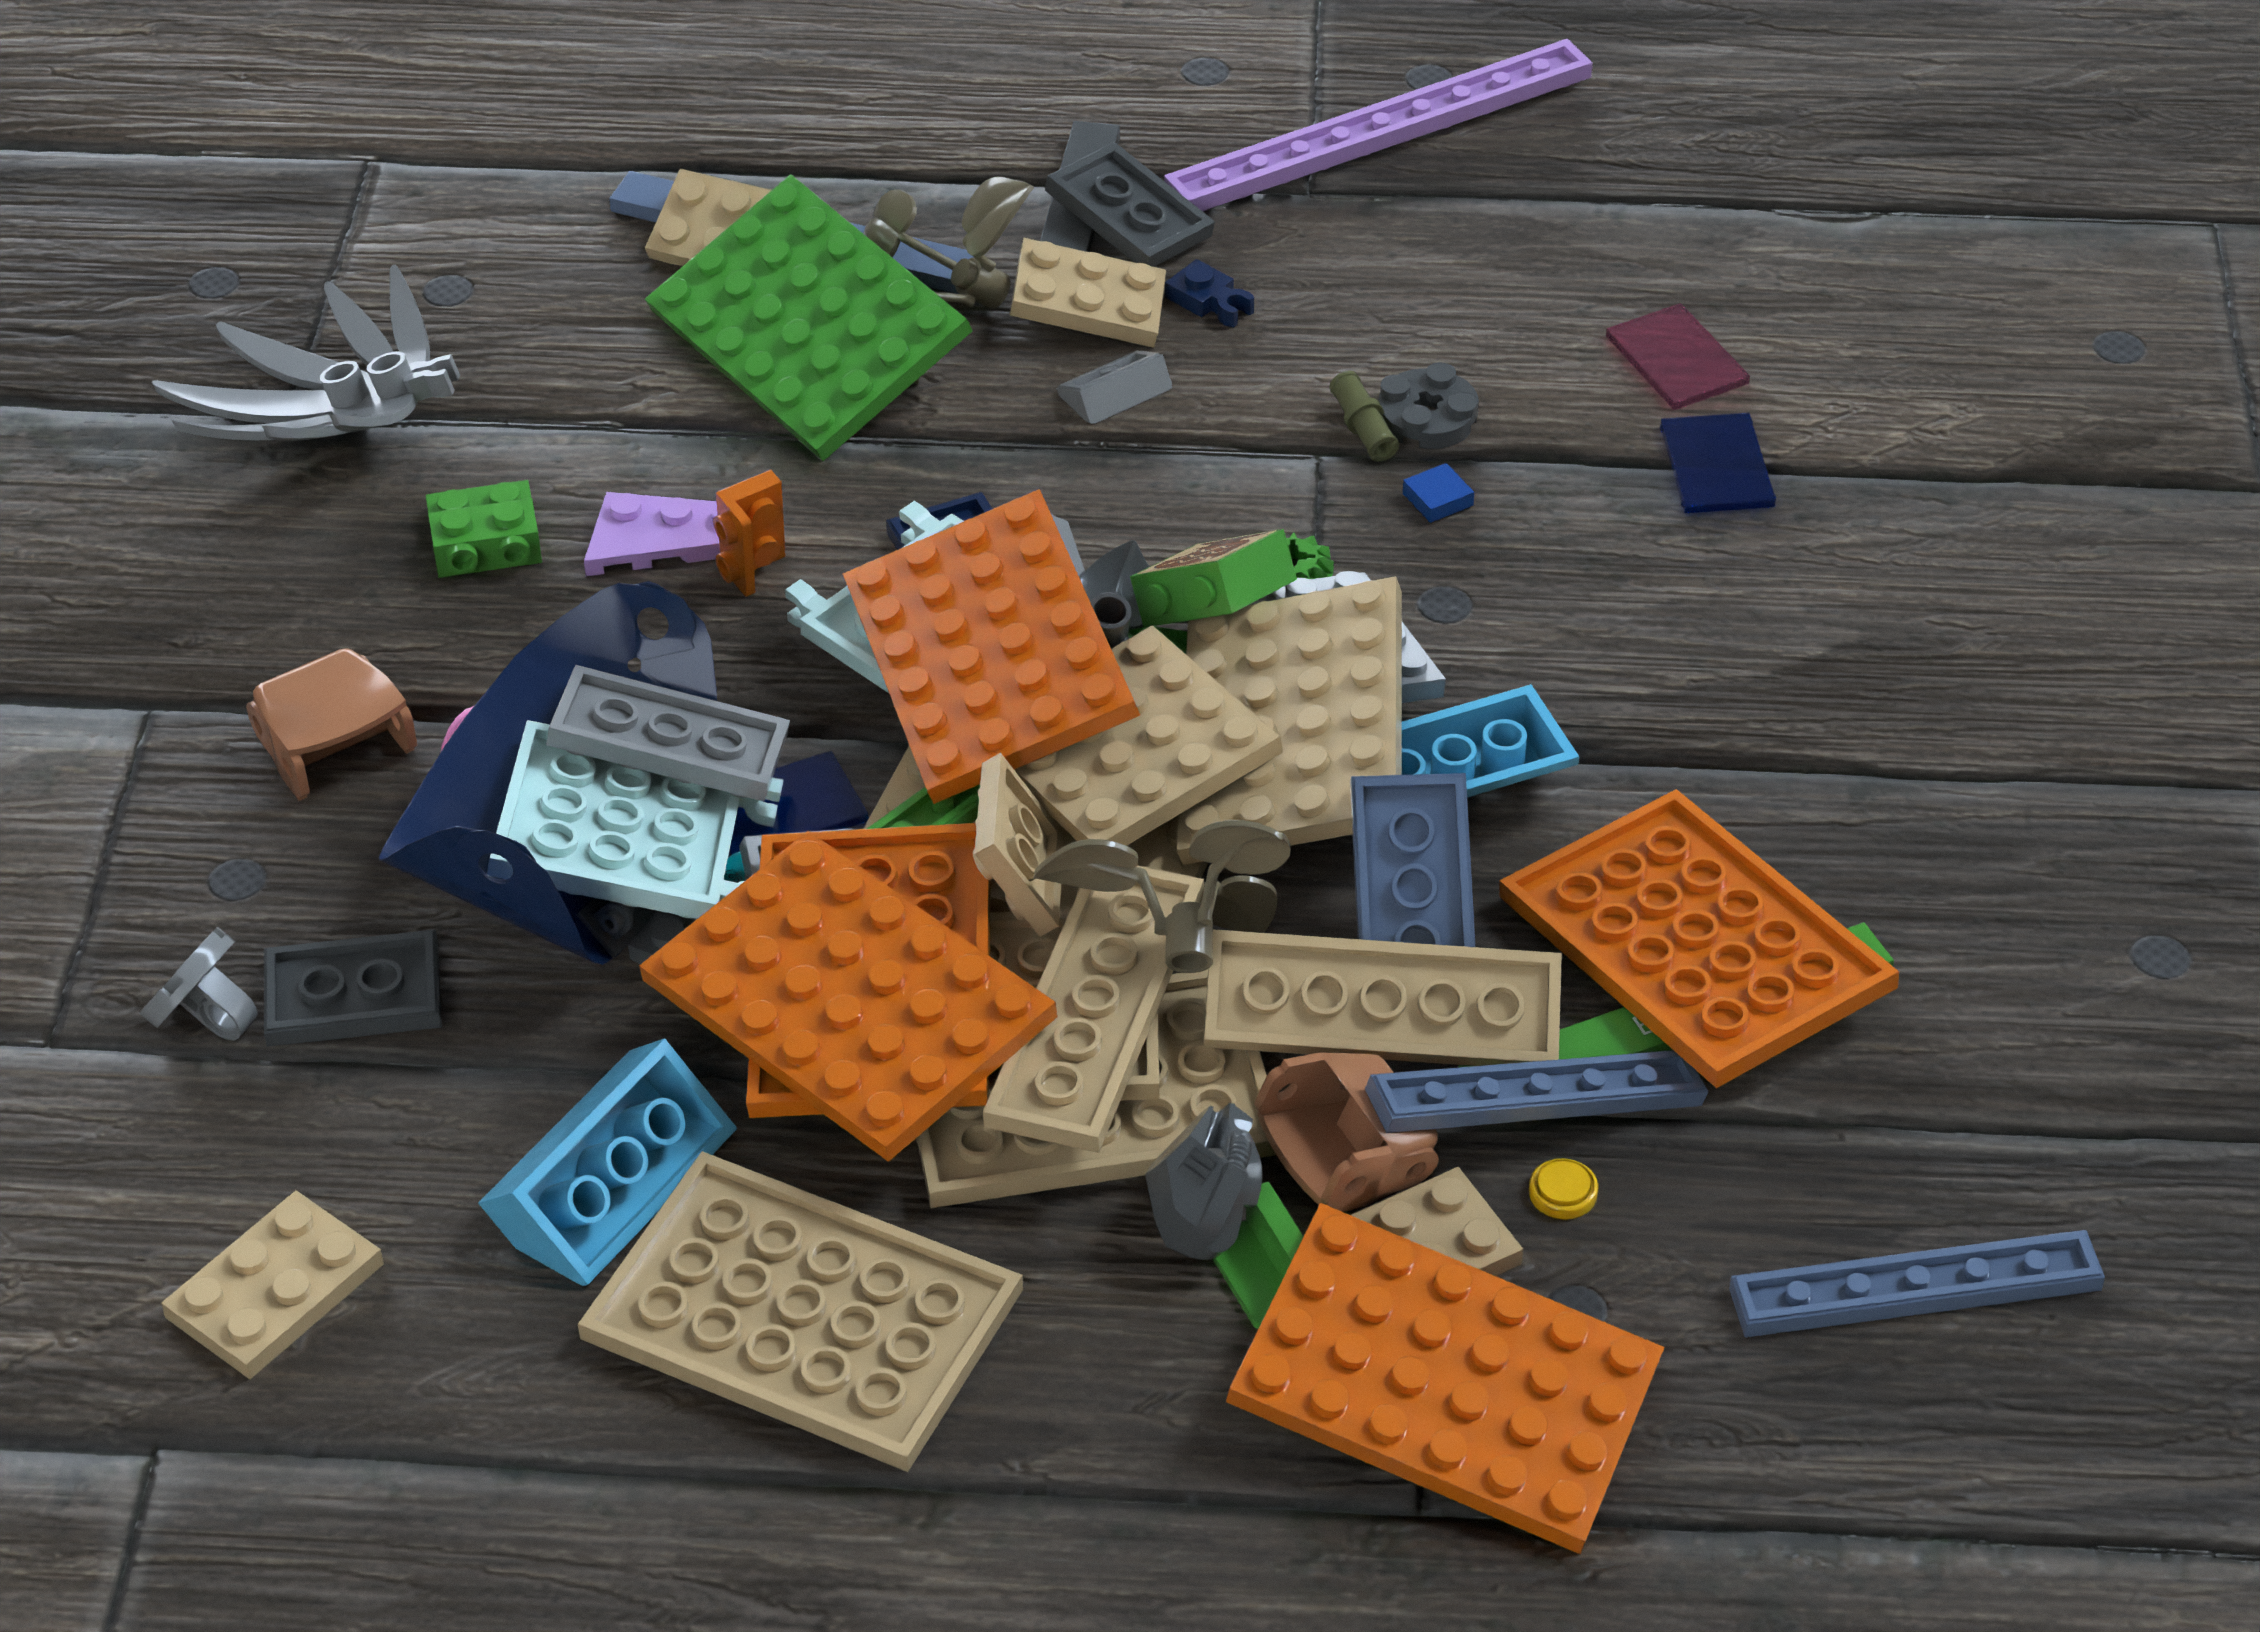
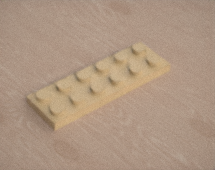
(1106, 990)
(1382, 999)

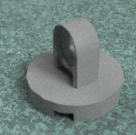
(205, 992)

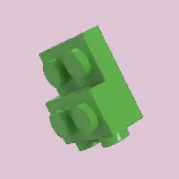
(483, 528)

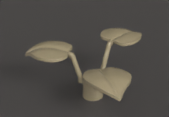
(984, 221)
(1234, 904)

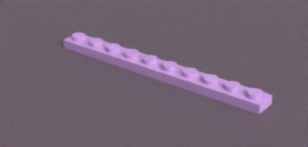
(1380, 125)

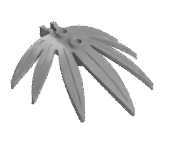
(340, 393)

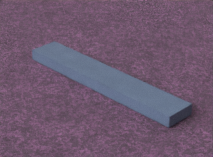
(1534, 1091)
(1916, 1283)

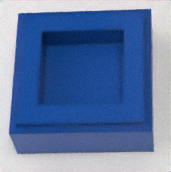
(1438, 492)

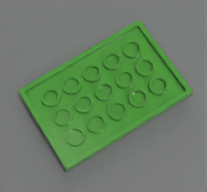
(808, 316)

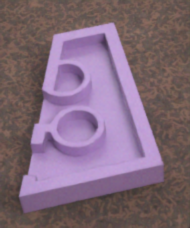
(651, 528)

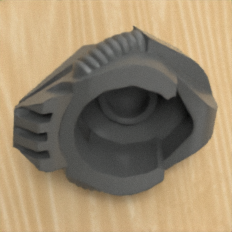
(1206, 1183)

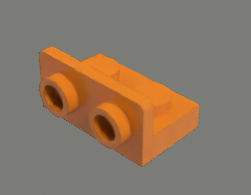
(749, 528)

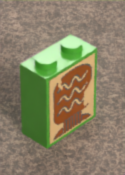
(1213, 578)

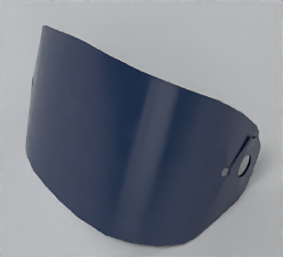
(458, 807)

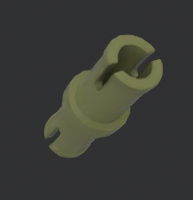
(1364, 416)

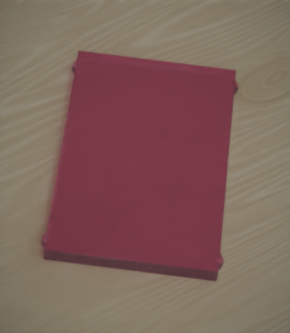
(1677, 356)

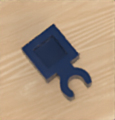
(1206, 290)

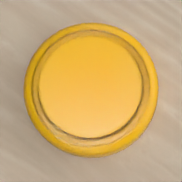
(1563, 1188)

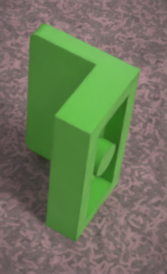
(1260, 1254)

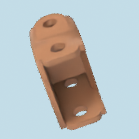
(325, 711)
(1333, 1135)

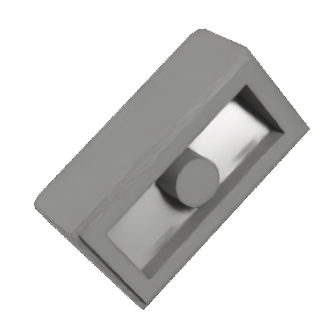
(1117, 386)

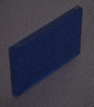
(1717, 463)
(812, 798)

